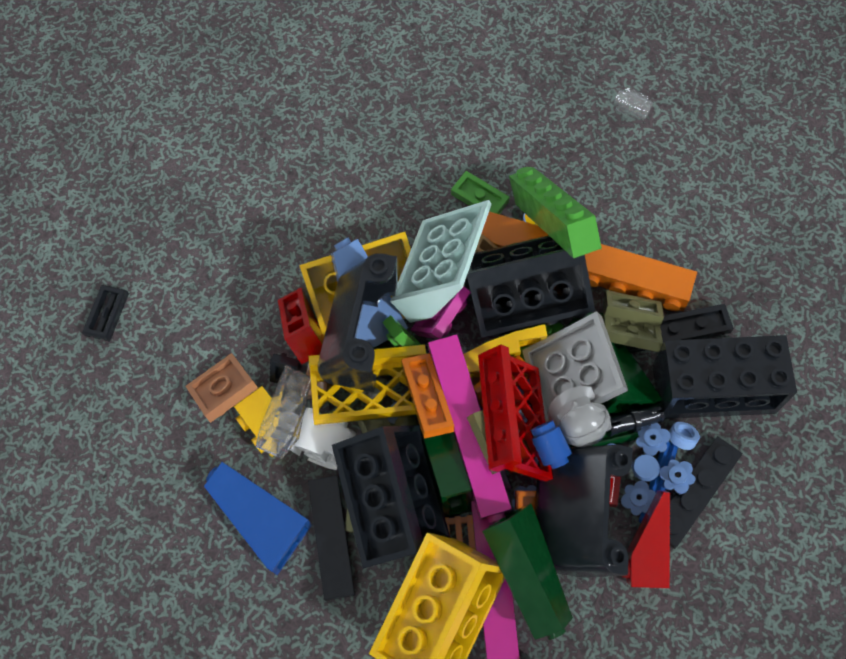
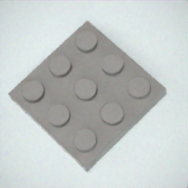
(577, 358)

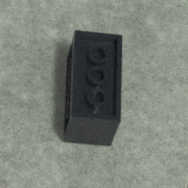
(528, 286)
(724, 376)
(389, 492)

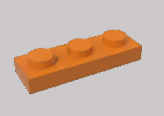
(427, 396)

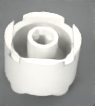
(318, 439)

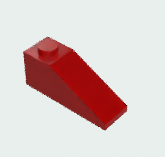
(300, 325)
(651, 547)

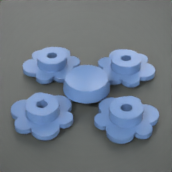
(647, 469)

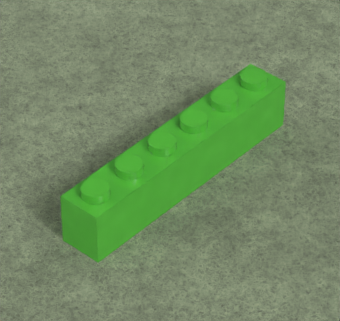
(555, 212)

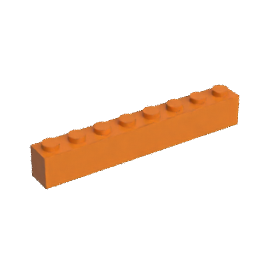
(609, 266)

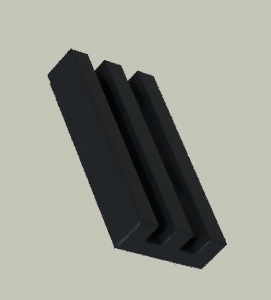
(114, 317)

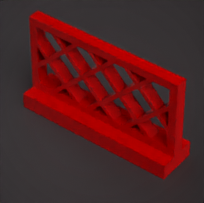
(502, 414)

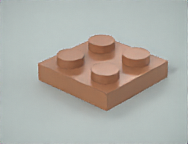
(221, 387)

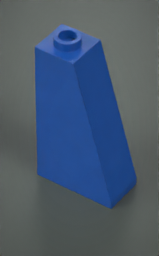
(261, 519)

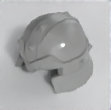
(579, 419)

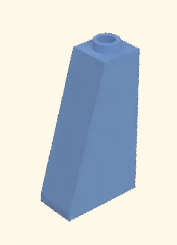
(370, 325)

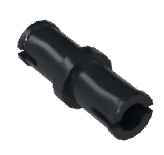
(635, 419)

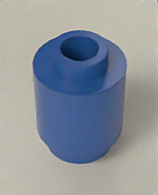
(551, 444)

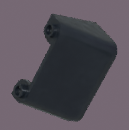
(344, 357)
(576, 512)

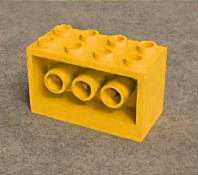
(440, 603)

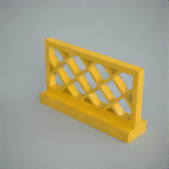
(386, 362)

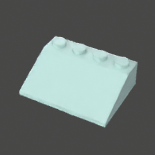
(439, 261)

